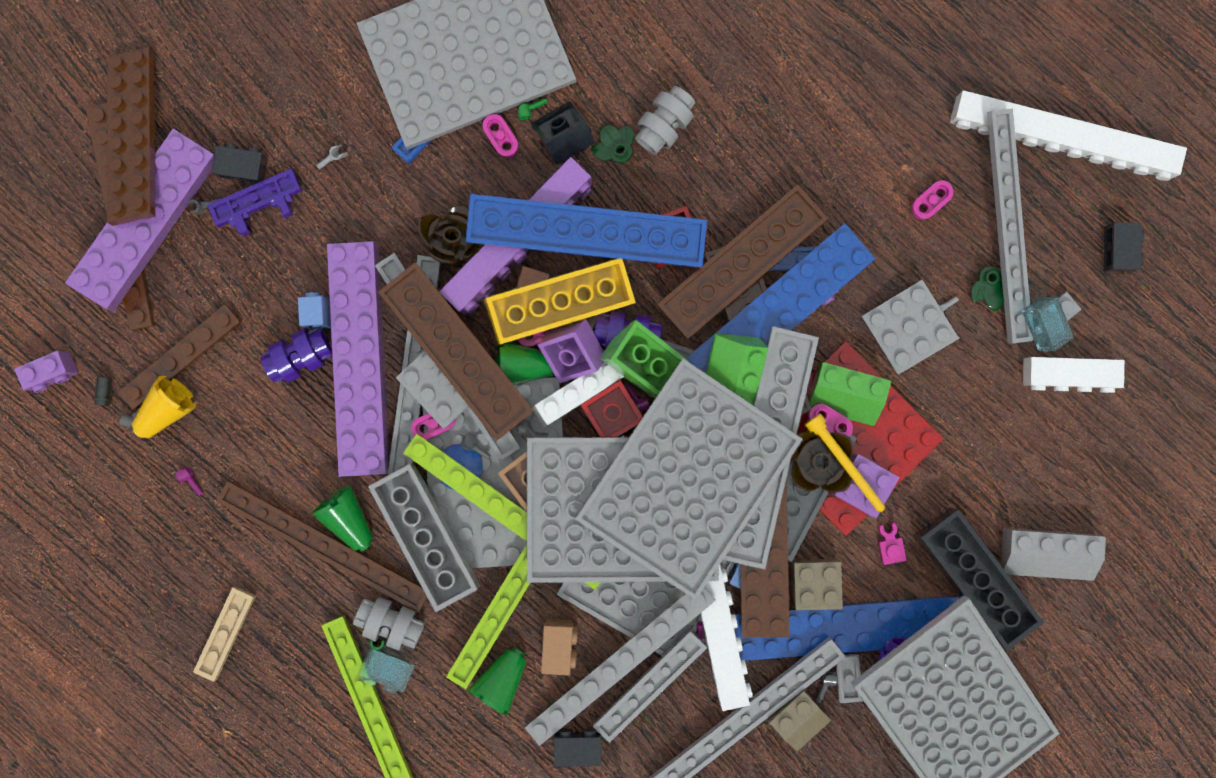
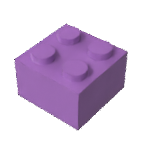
(572, 351)
(879, 480)

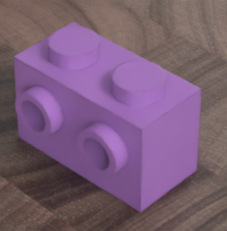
(46, 371)

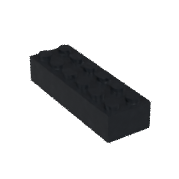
(979, 577)

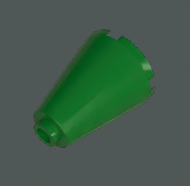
(522, 363)
(345, 518)
(500, 681)

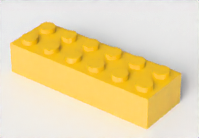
(559, 301)

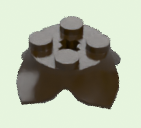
(437, 231)
(811, 477)

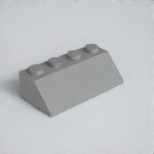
(1052, 554)

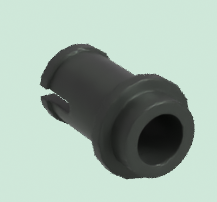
(102, 392)

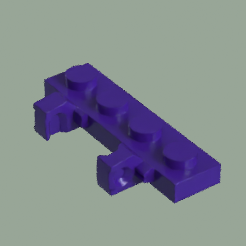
(272, 191)

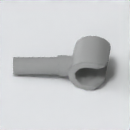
(334, 155)
(949, 303)

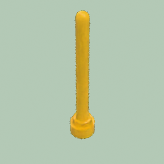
(818, 426)

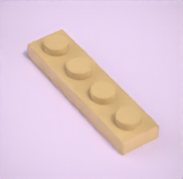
(224, 634)

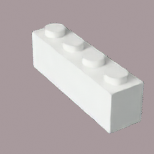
(1073, 372)
(575, 394)

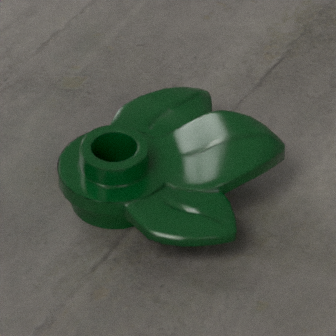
(612, 141)
(988, 290)

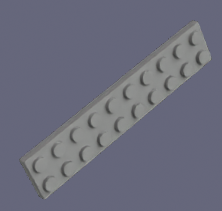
(782, 399)

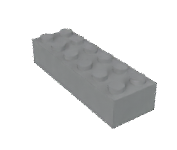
(424, 537)

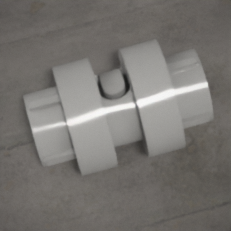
(670, 112)
(398, 627)

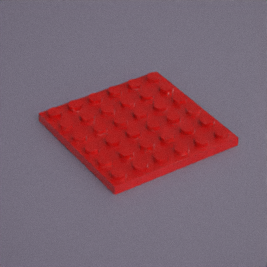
(894, 443)

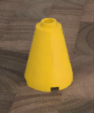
(162, 407)

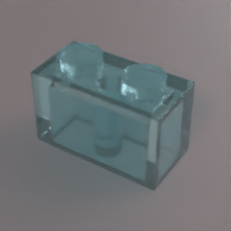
(1047, 323)
(386, 671)

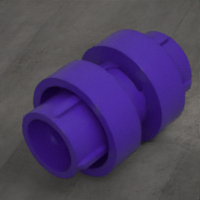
(611, 325)
(286, 360)

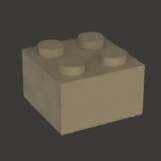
(816, 584)

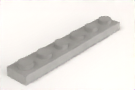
(650, 685)

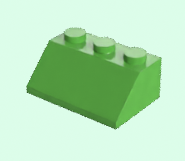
(642, 358)
(737, 363)
(849, 392)

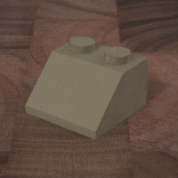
(799, 720)

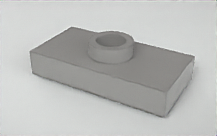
(847, 671)

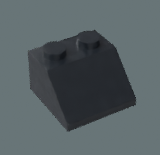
(563, 133)

